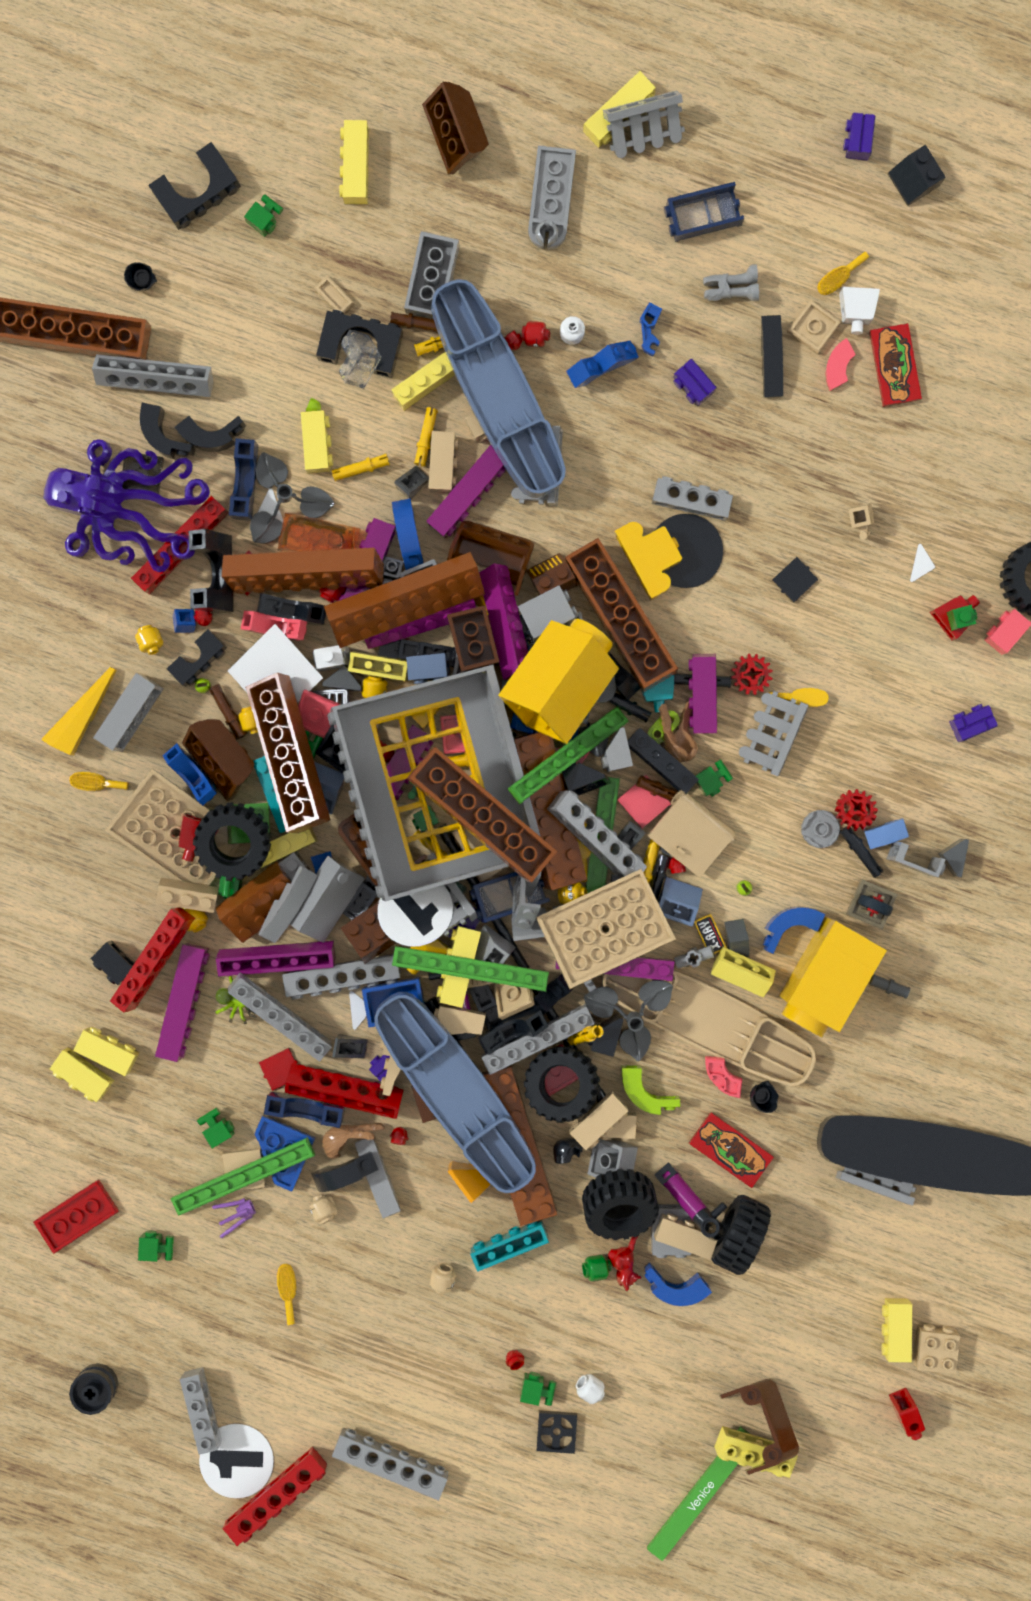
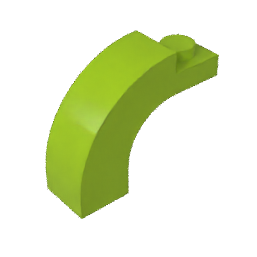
(650, 1103)

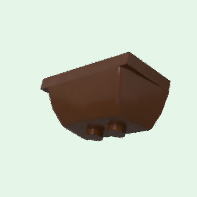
(455, 125)
(219, 755)

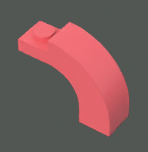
(261, 623)

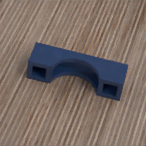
(245, 475)
(295, 1106)

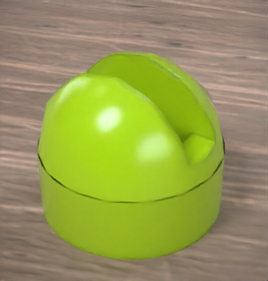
(313, 405)
(204, 689)
(741, 891)

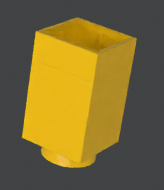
(560, 679)
(830, 977)

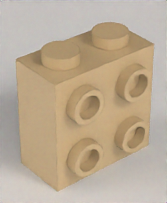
(936, 1349)

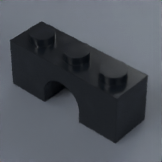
(211, 649)

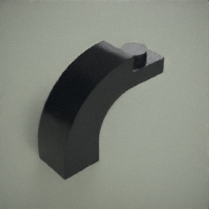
(151, 425)
(208, 440)
(291, 609)
(525, 1023)
(339, 1176)

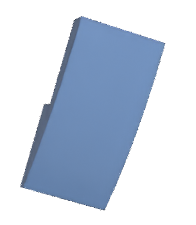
(887, 833)

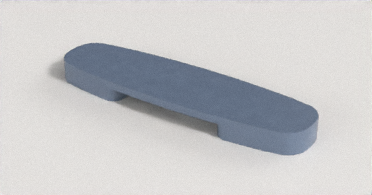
(497, 389)
(455, 1091)

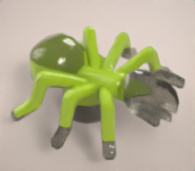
(225, 998)

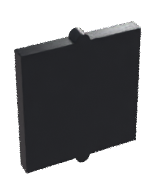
(795, 579)

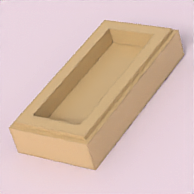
(333, 295)

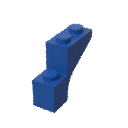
(606, 360)

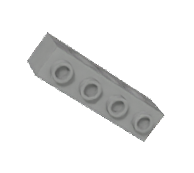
(700, 507)
(200, 1410)

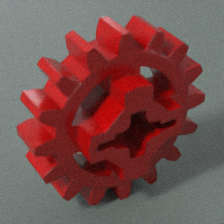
(750, 665)
(856, 818)

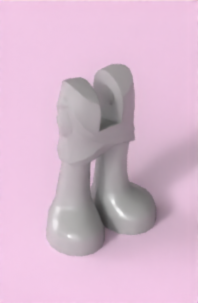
(724, 280)

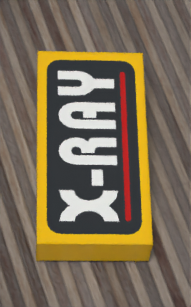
(709, 933)

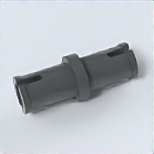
(889, 986)

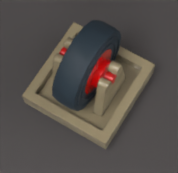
(871, 904)

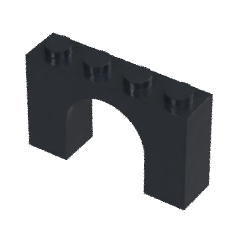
(184, 210)
(337, 326)
(219, 595)

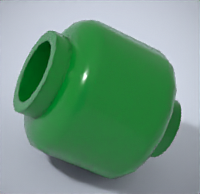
(596, 1268)

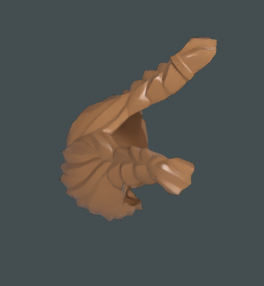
(681, 743)
(336, 1138)

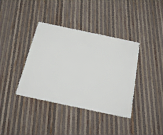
(272, 655)

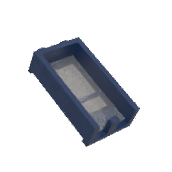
(703, 212)
(495, 897)

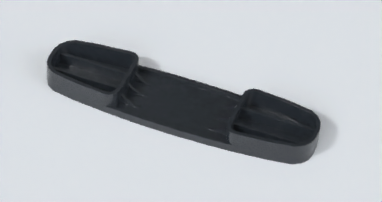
(927, 1154)

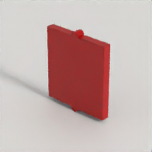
(277, 1068)

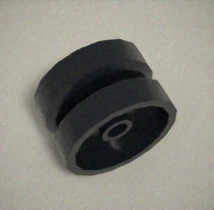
(93, 1389)

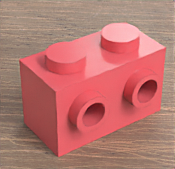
(1008, 631)

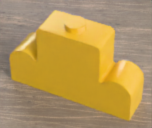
(649, 556)

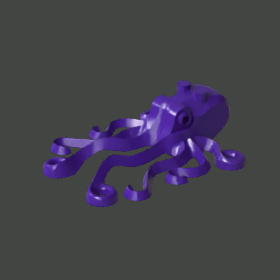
(100, 497)

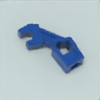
(649, 339)

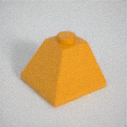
(468, 1179)

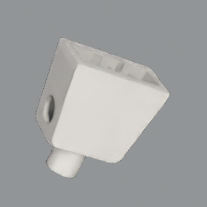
(858, 307)
(331, 658)

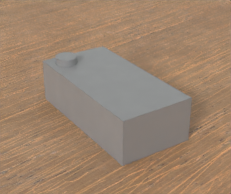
(432, 268)
(128, 713)
(327, 899)

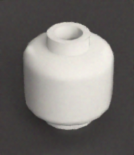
(572, 336)
(590, 1388)

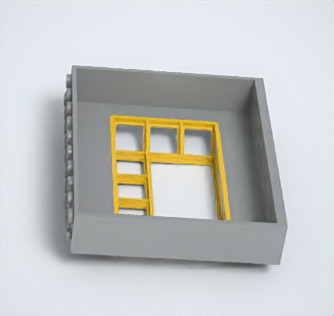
(490, 758)

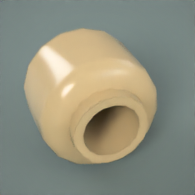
(323, 1209)
(442, 1278)

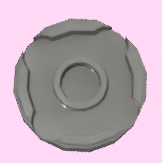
(820, 829)

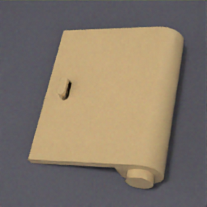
(693, 830)

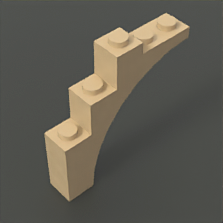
(454, 1019)

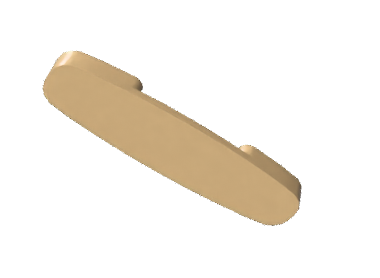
(723, 1027)

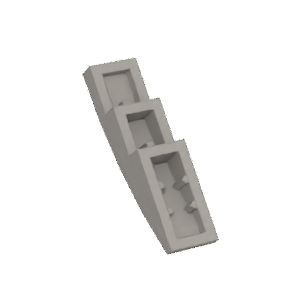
(288, 905)
(379, 1180)

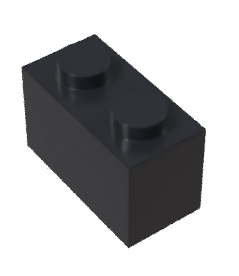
(112, 962)

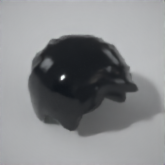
(139, 276)
(764, 1097)
(565, 1149)

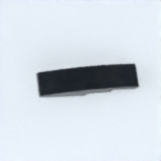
(772, 355)
(404, 648)
(361, 900)
(485, 1003)

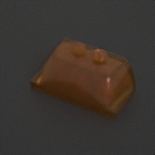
(311, 534)

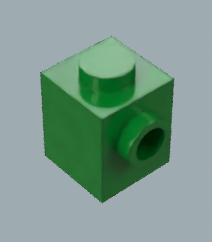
(962, 617)
(419, 821)

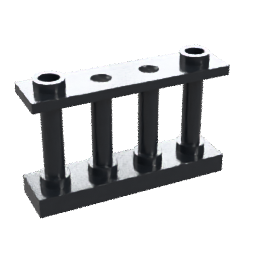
(661, 761)

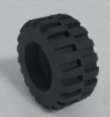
(1014, 579)
(221, 863)
(543, 1102)
(620, 1204)
(744, 1234)

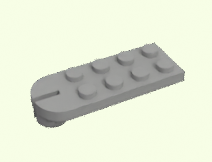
(551, 196)

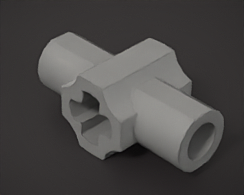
(703, 954)

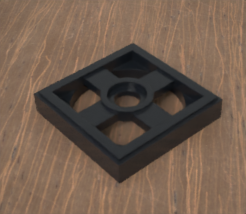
(548, 1430)

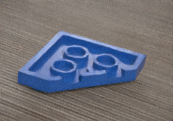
(274, 1136)

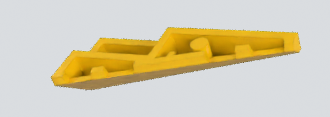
(72, 726)

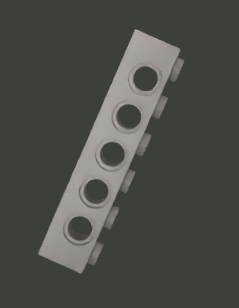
(153, 375)
(561, 809)
(295, 991)
(279, 1016)
(524, 1046)
(396, 1473)

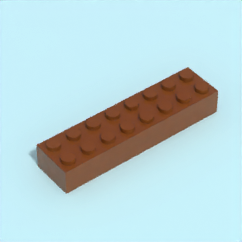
(73, 329)
(303, 570)
(405, 600)
(621, 615)
(287, 753)
(482, 814)
(567, 864)
(534, 1199)

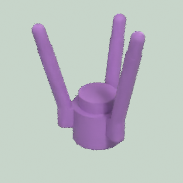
(245, 1211)

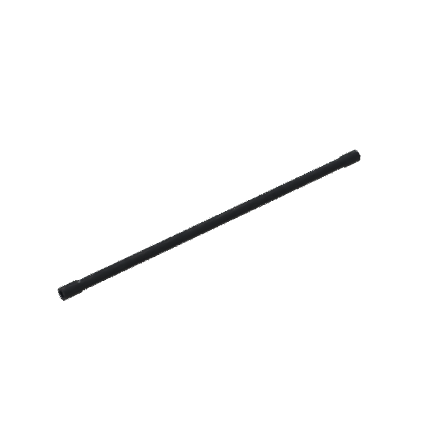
(448, 839)

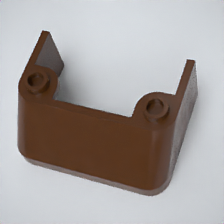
(492, 547)
(350, 834)
(785, 1442)

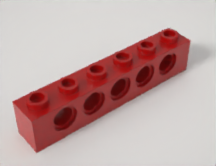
(206, 517)
(152, 959)
(333, 1094)
(241, 1532)

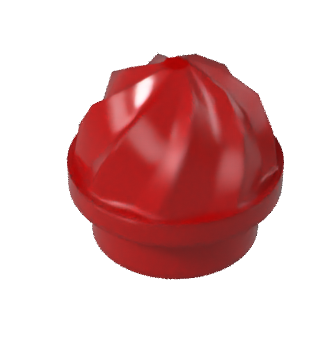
(513, 340)
(203, 618)
(675, 866)
(399, 1136)
(514, 1359)

